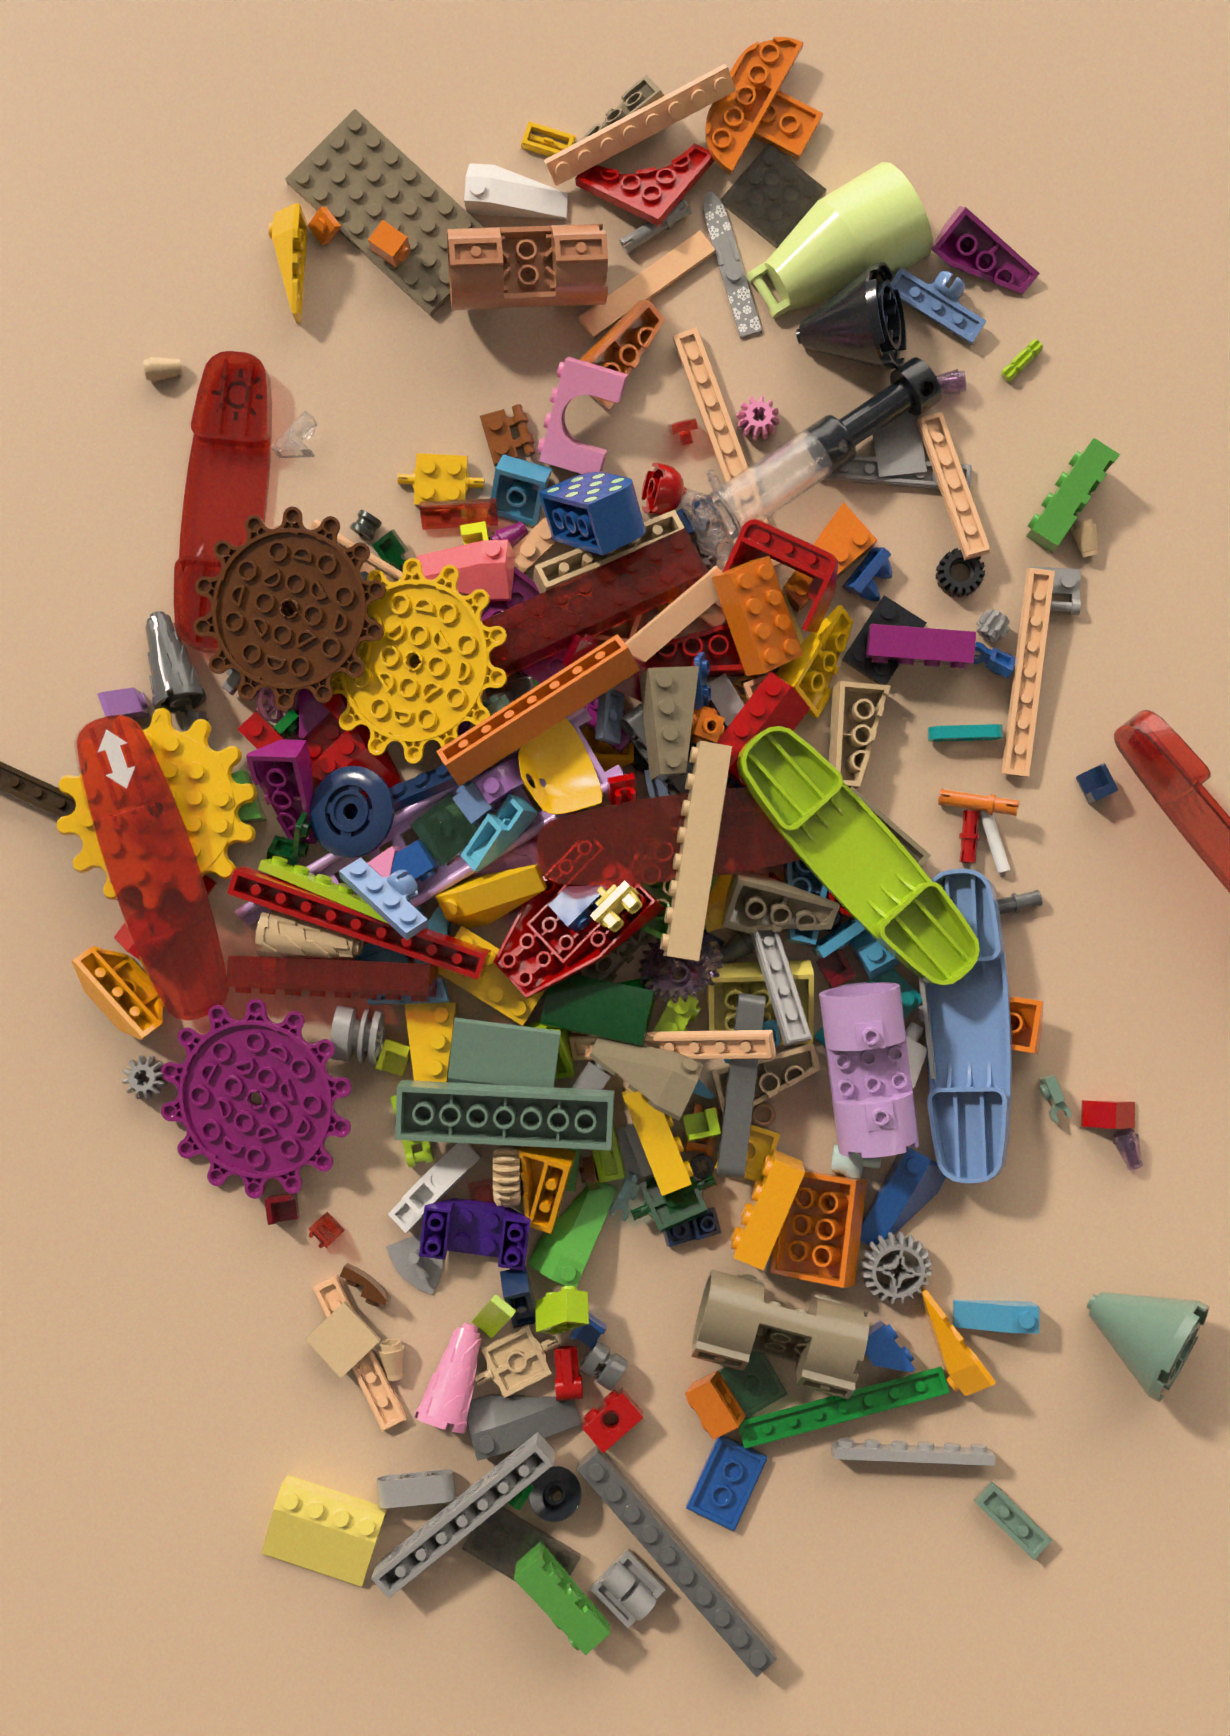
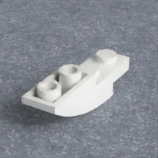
(434, 1185)

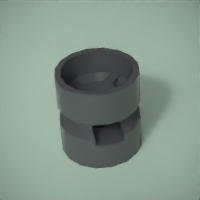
(612, 1369)

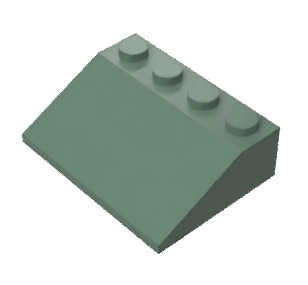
(503, 1054)

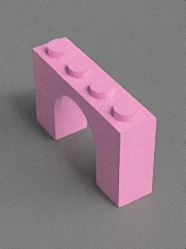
(559, 445)

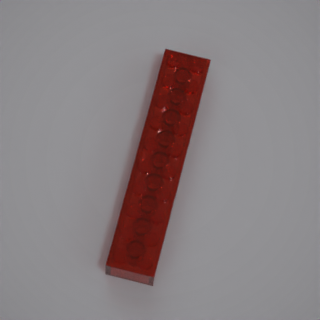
(596, 601)

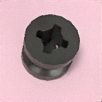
(365, 525)

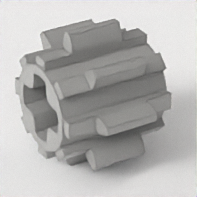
(993, 625)

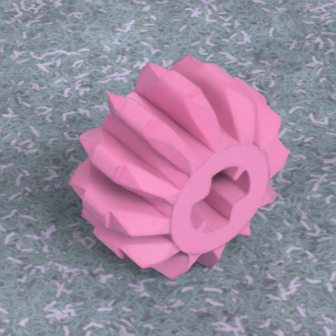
(759, 427)

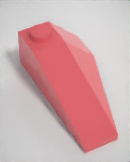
(480, 564)

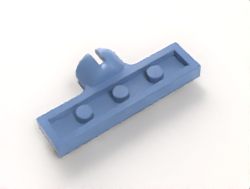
(939, 303)
(387, 896)

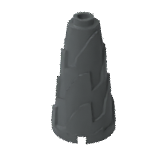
(172, 675)

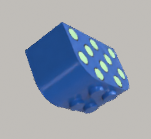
(593, 512)

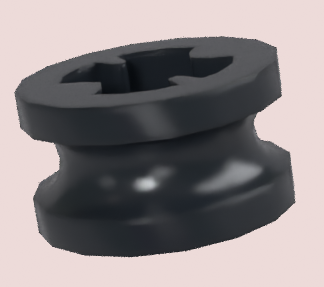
(695, 1169)

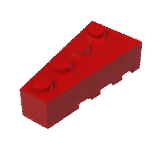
(716, 644)

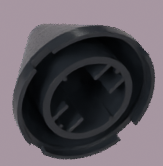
(860, 321)

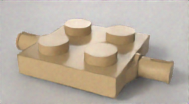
(516, 1360)

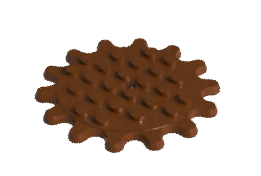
(251, 600)

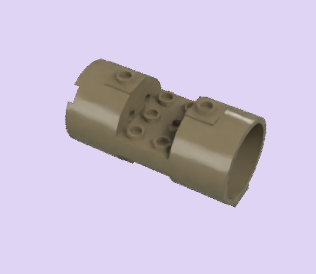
(823, 1341)

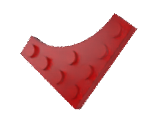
(650, 191)

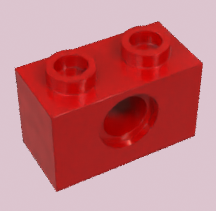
(607, 1434)

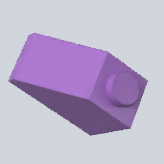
(125, 702)
(501, 782)

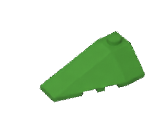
(567, 1249)

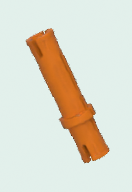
(990, 804)

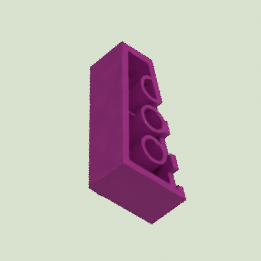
(920, 645)

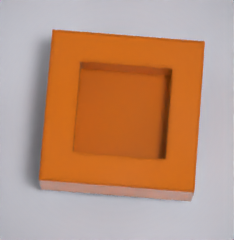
(324, 225)

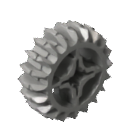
(916, 1273)

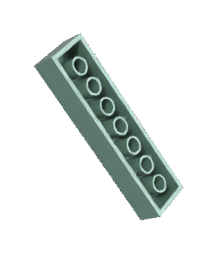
(504, 1115)

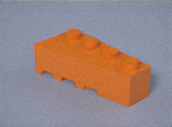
(843, 537)

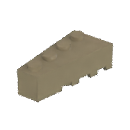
(668, 716)

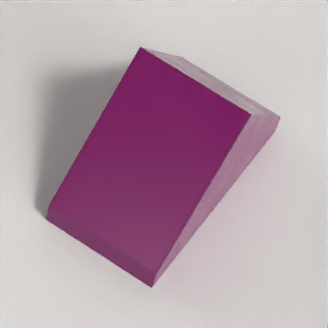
(311, 714)

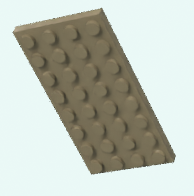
(371, 180)

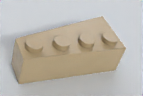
(853, 727)

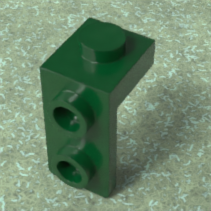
(292, 849)

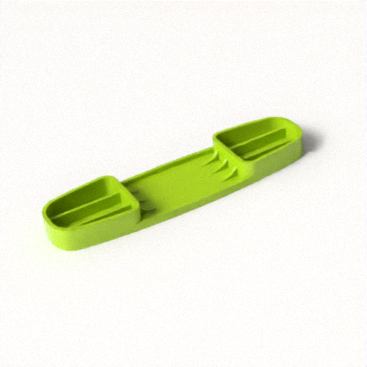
(857, 856)

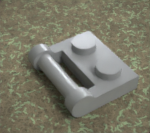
(1066, 584)

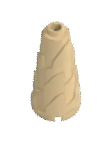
(296, 938)

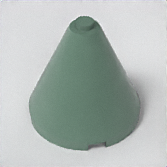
(1149, 1334)

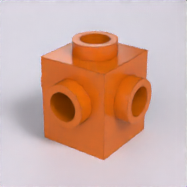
(706, 725)

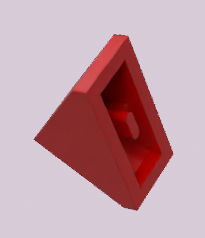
(1108, 1114)

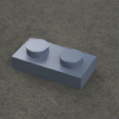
(608, 716)

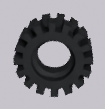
(956, 587)

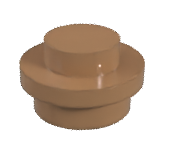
(763, 1114)

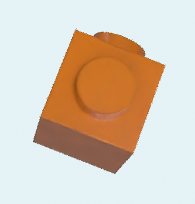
(389, 244)

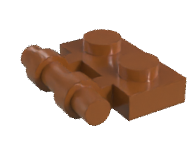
(499, 437)

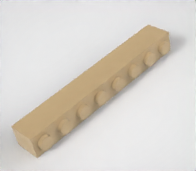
(697, 850)

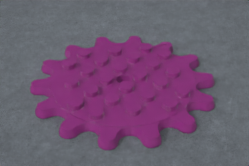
(218, 1106)

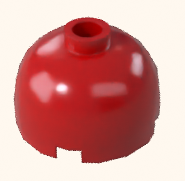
(662, 489)

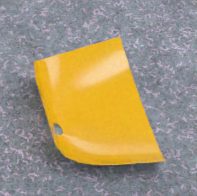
(565, 766)

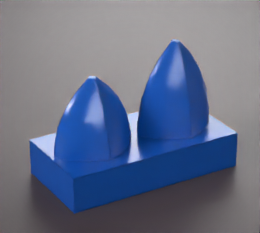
(862, 581)

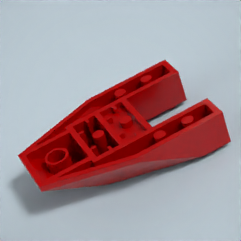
(329, 745)

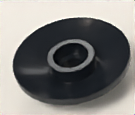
(545, 1486)

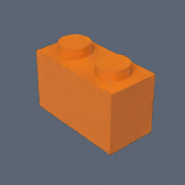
(715, 1405)

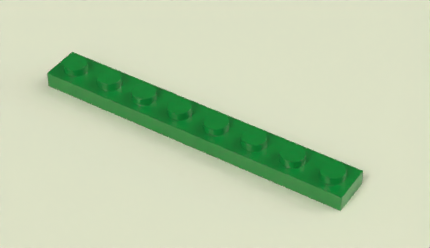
(837, 1410)

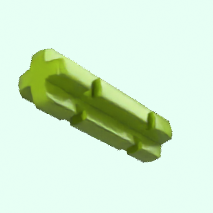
(1022, 360)

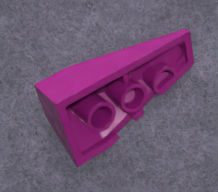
(979, 251)
(286, 780)

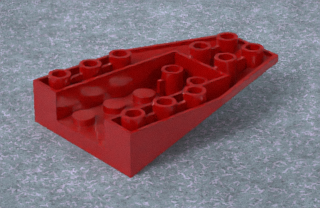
(546, 951)

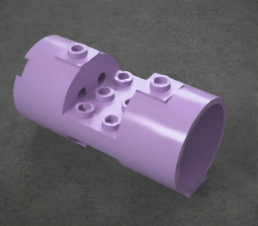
(869, 1069)

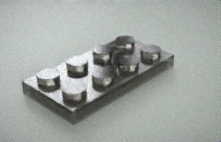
(507, 1538)

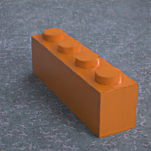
(626, 341)

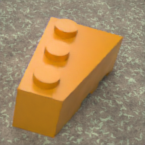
(544, 1181)

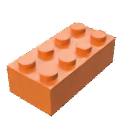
(757, 616)

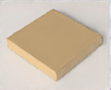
(342, 1339)

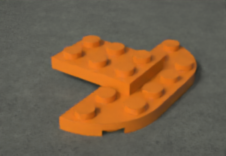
(760, 107)

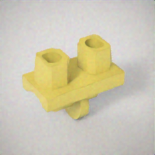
(613, 903)

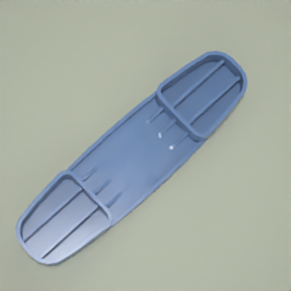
(972, 1044)

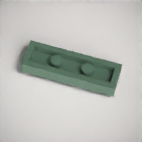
(1012, 1520)

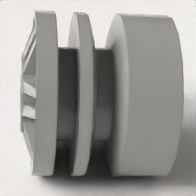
(357, 1034)

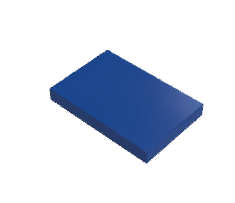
(726, 1482)

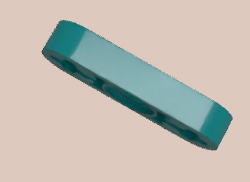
(965, 733)

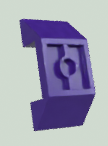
(476, 1230)

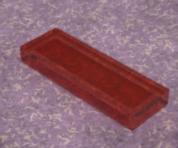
(458, 512)

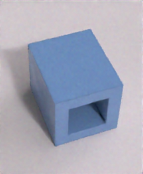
(472, 803)

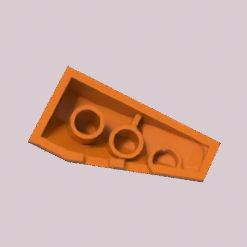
(1026, 1024)

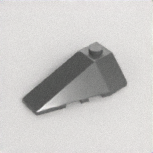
(508, 1422)

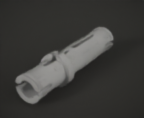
(649, 230)

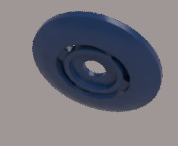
(370, 825)

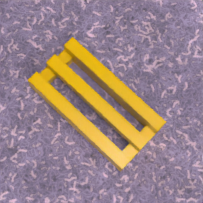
(541, 149)

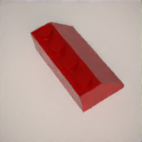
(769, 706)

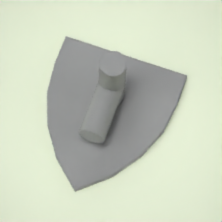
(416, 1270)

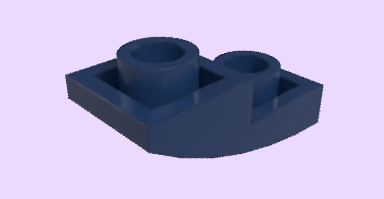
(695, 1229)

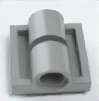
(628, 1588)

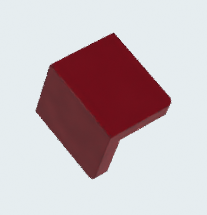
(836, 968)
(281, 1208)

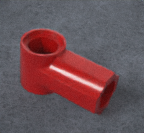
(568, 1381)

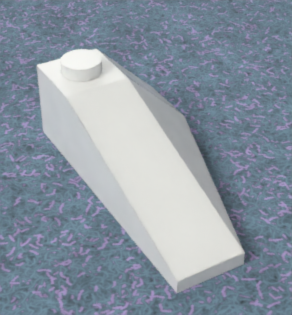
(504, 193)

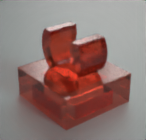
(683, 429)
(326, 1230)

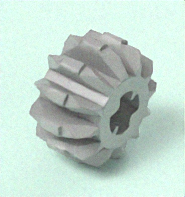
(137, 1082)

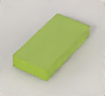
(493, 1316)

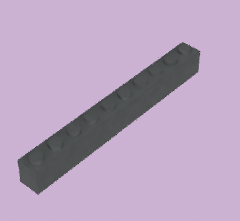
(677, 1561)

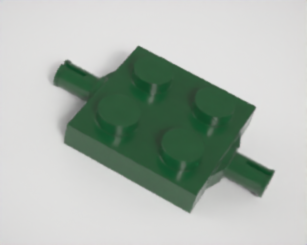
(675, 1207)

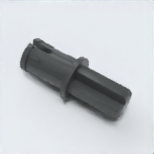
(1019, 902)

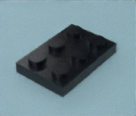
(885, 613)

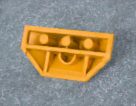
(120, 990)

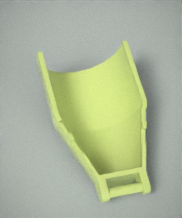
(842, 235)

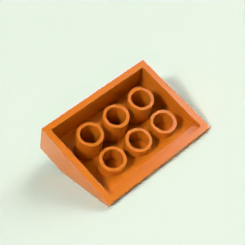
(822, 1231)

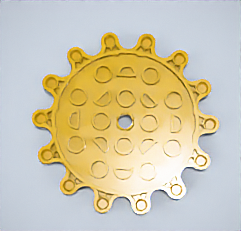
(454, 667)
(201, 789)

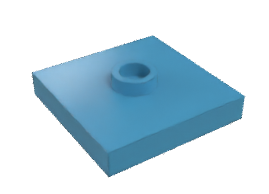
(837, 939)

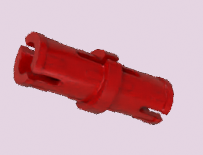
(969, 836)

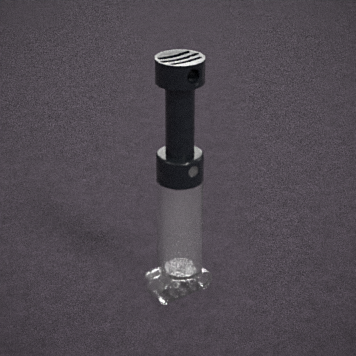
(804, 460)

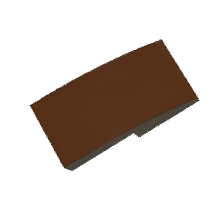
(372, 1290)

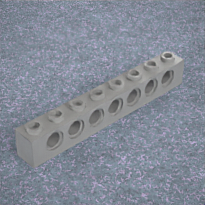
(463, 1515)

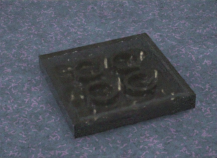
(773, 195)

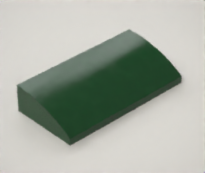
(599, 1009)

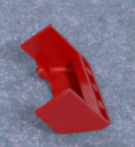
(763, 540)

